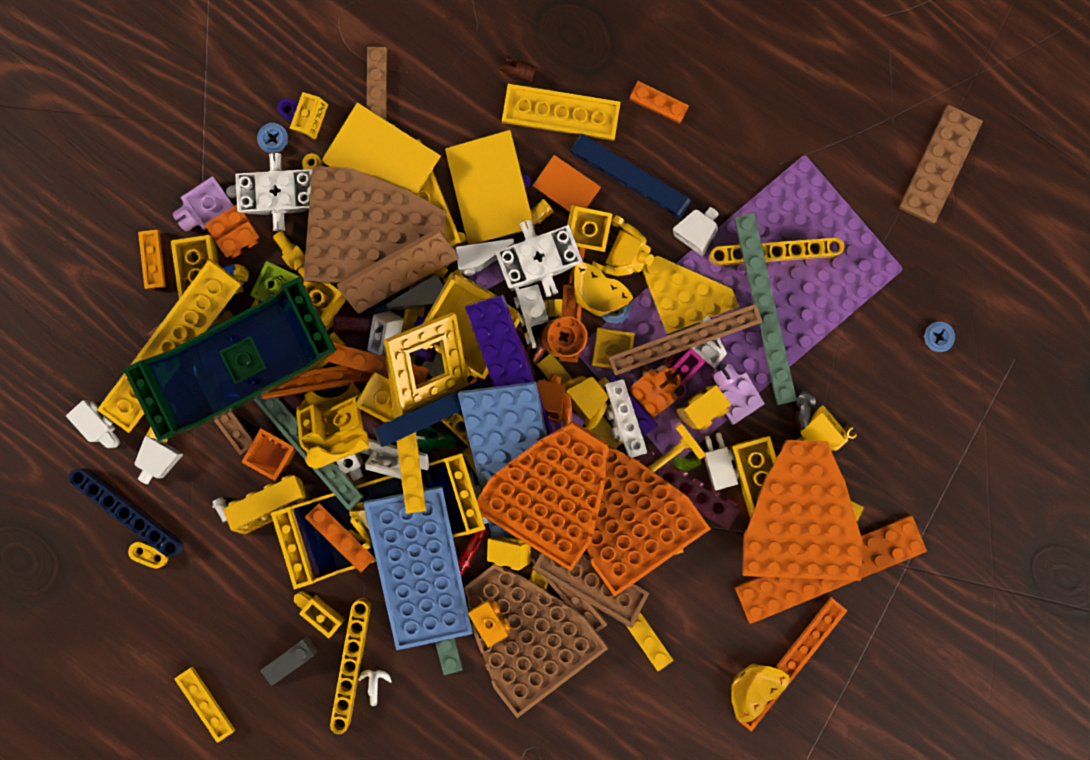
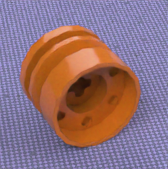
(574, 339)

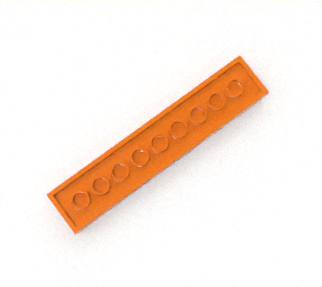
(880, 550)

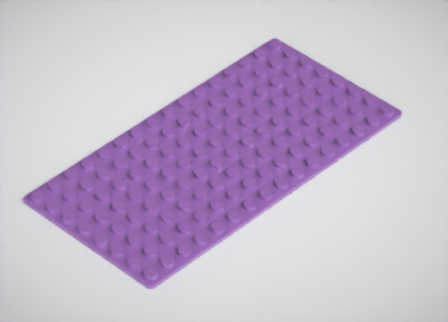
(807, 293)

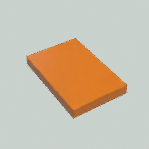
(565, 185)

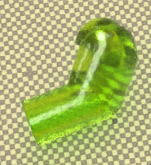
(686, 464)

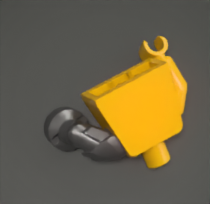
(821, 424)

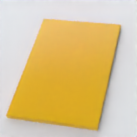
(381, 151)
(489, 187)

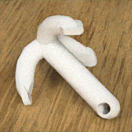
(373, 683)

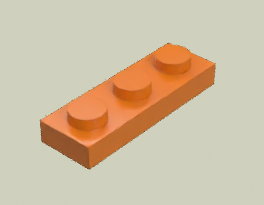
(658, 102)

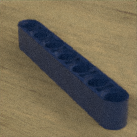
(630, 176)
(423, 416)
(117, 511)

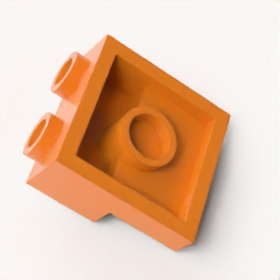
(232, 232)

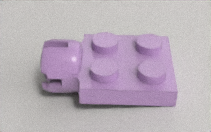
(202, 205)
(738, 391)

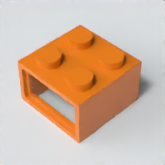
(269, 454)

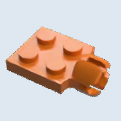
(656, 390)

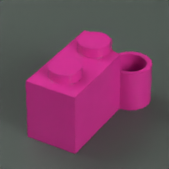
(686, 367)

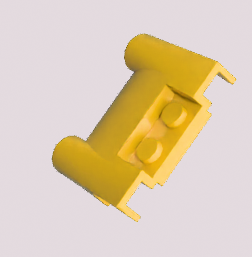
(331, 427)

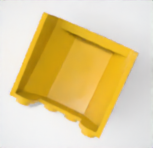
(453, 298)

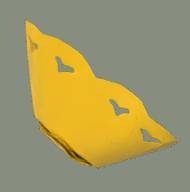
(596, 293)
(755, 689)

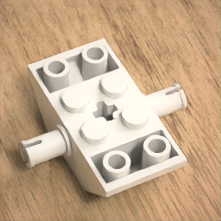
(257, 192)
(558, 255)

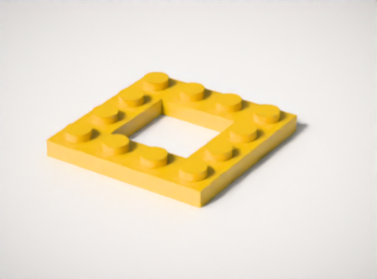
(398, 347)

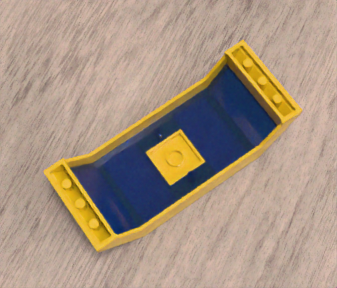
(314, 558)

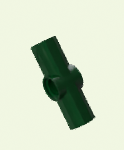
(431, 438)

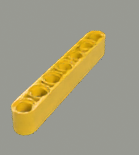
(785, 251)
(345, 673)

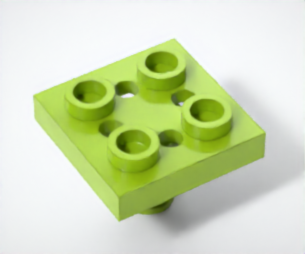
(269, 282)

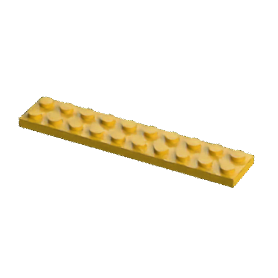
(187, 319)

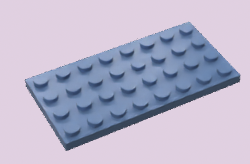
(500, 427)
(418, 569)

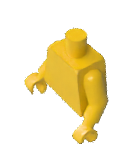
(628, 251)
(588, 398)

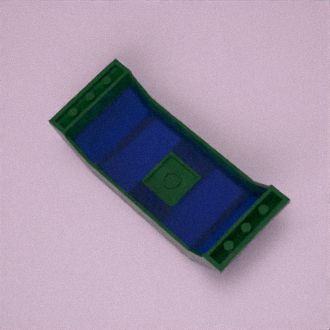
(231, 362)

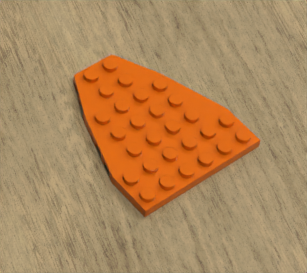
(551, 493)
(803, 519)
(639, 523)

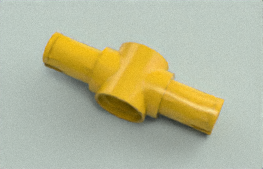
(292, 254)

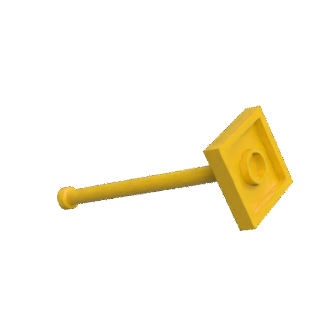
(686, 442)

